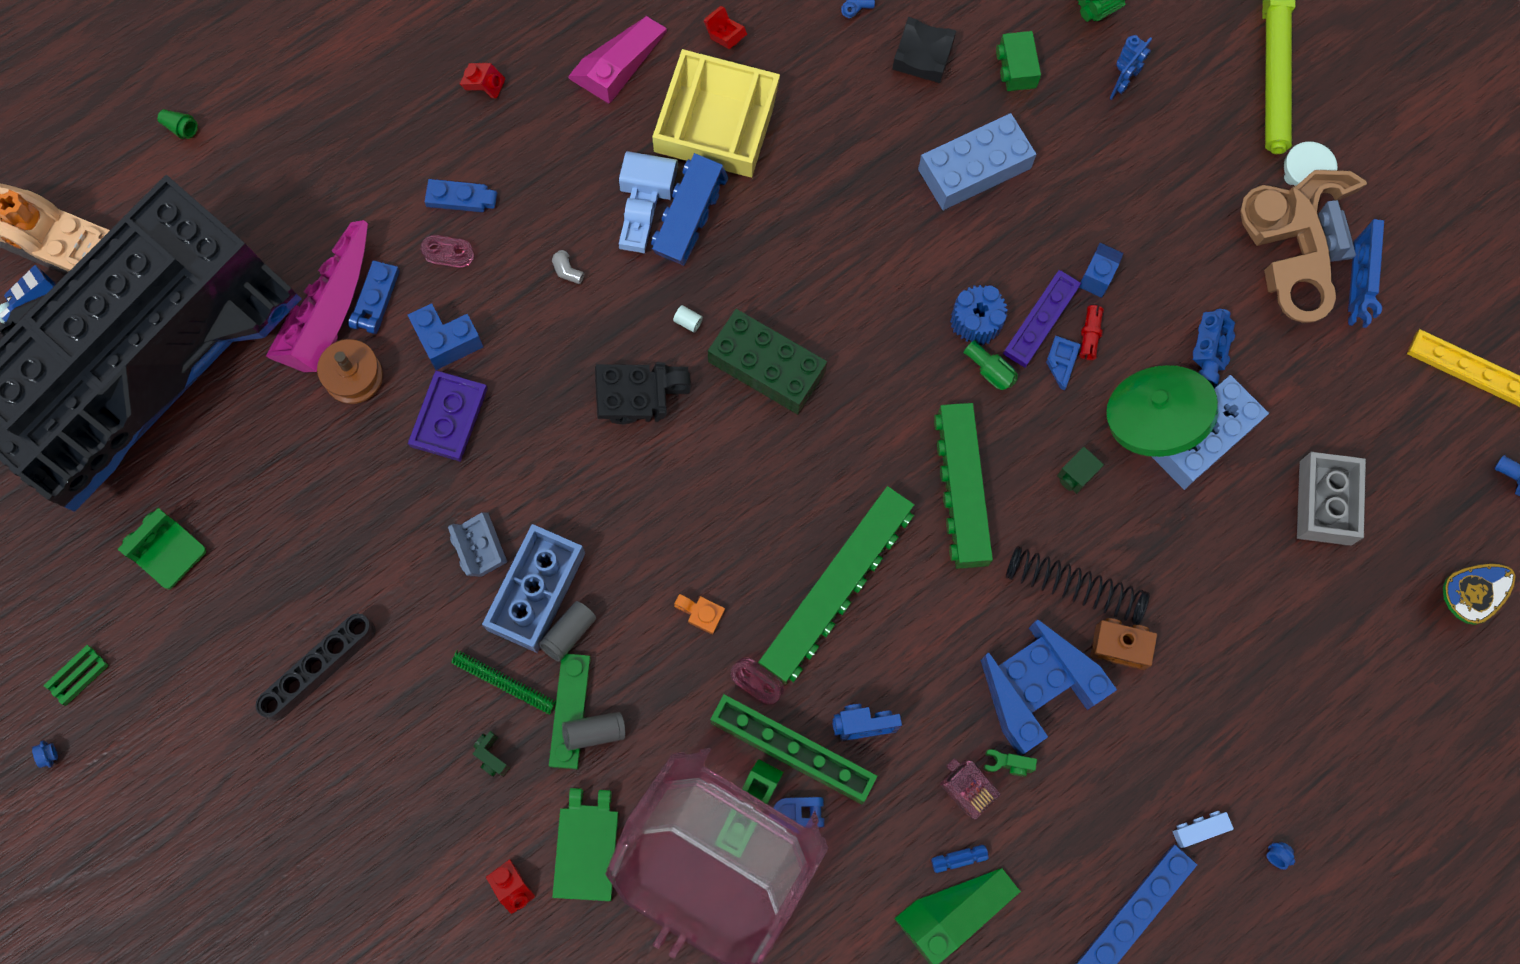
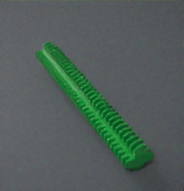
(503, 682)

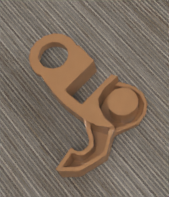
(1281, 214)

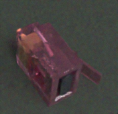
(969, 788)

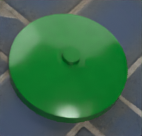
(1162, 411)

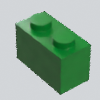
(1019, 61)

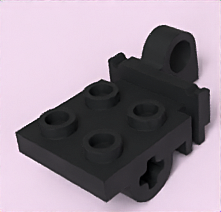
(635, 392)

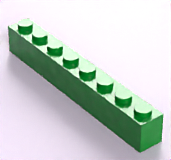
(836, 585)

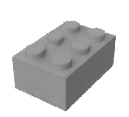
(1331, 498)

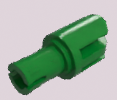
(993, 366)

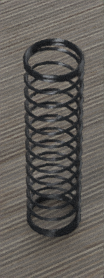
(1141, 605)

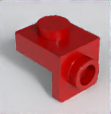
(724, 30)
(483, 77)
(510, 887)

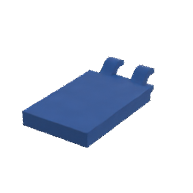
(1366, 274)

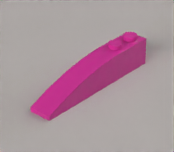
(318, 319)

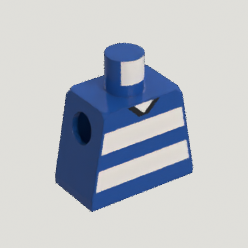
(29, 287)

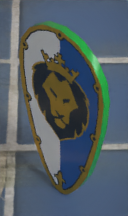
(1478, 591)

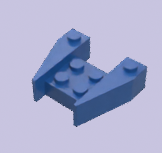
(1037, 677)

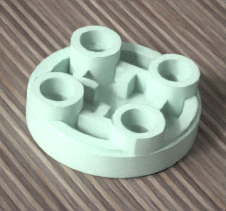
(1305, 159)

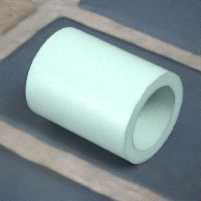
(688, 318)

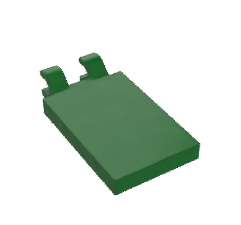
(585, 848)

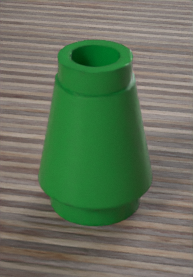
(178, 123)

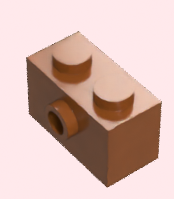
(1123, 644)

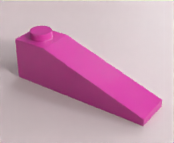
(613, 64)

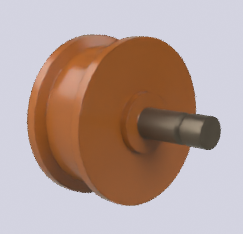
(350, 371)

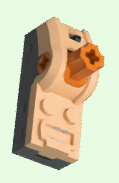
(42, 231)

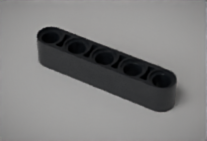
(302, 669)

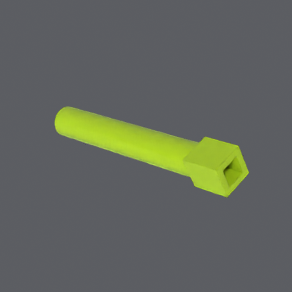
(1278, 75)

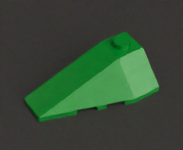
(951, 916)

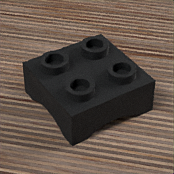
(924, 50)

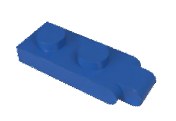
(459, 196)

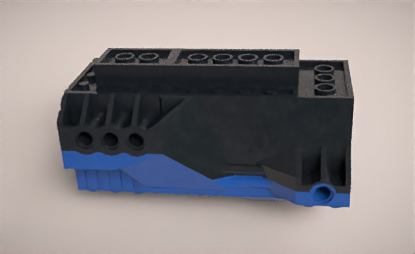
(126, 340)

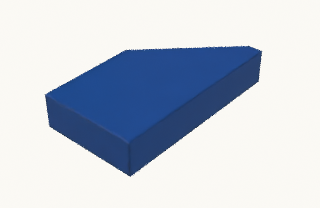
(1062, 359)

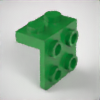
(162, 548)

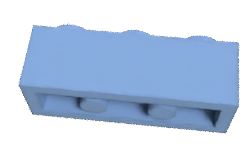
(1202, 829)

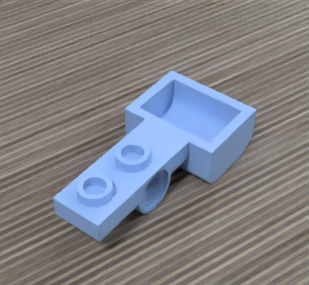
(647, 180)

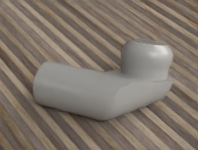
(563, 268)

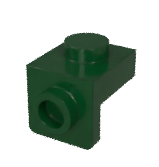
(490, 763)

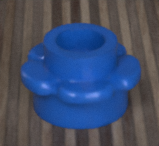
(44, 754)
(1281, 855)

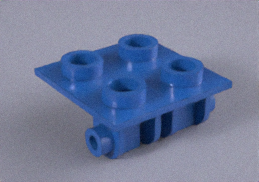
(1130, 62)

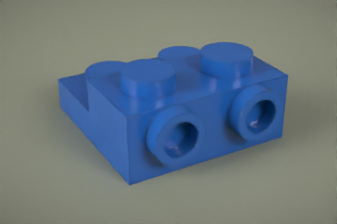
(857, 723)

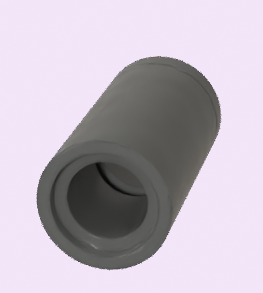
(567, 631)
(593, 730)

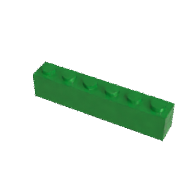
(964, 486)
(793, 749)

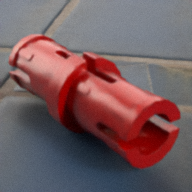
(1091, 332)

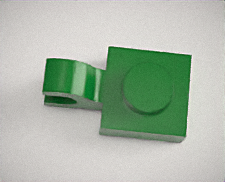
(1017, 764)

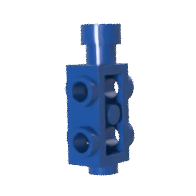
(1214, 344)

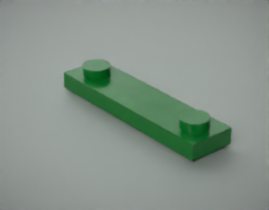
(569, 707)

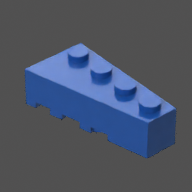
(689, 208)

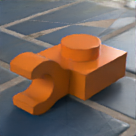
(703, 614)

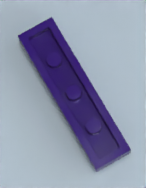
(1042, 318)

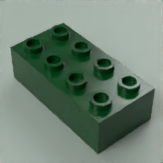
(767, 361)

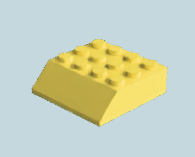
(716, 112)

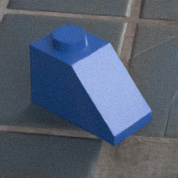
(1101, 270)

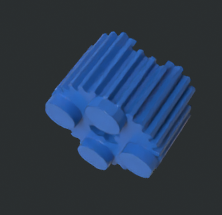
(977, 302)

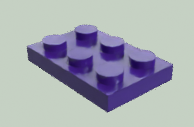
(447, 415)

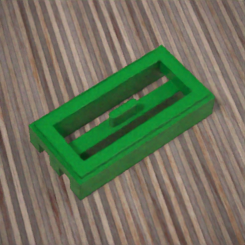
(69, 668)

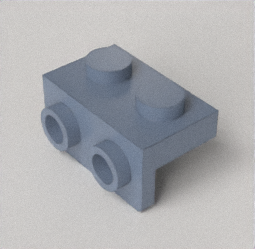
(1336, 232)
(477, 545)

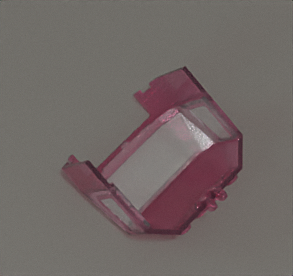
(713, 862)

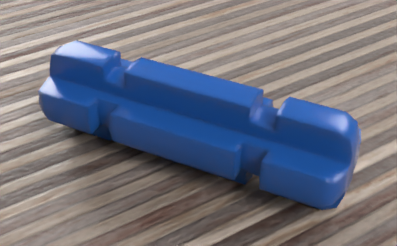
(959, 858)

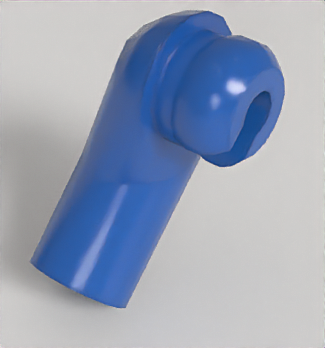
(852, 7)

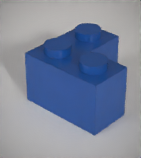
(444, 342)

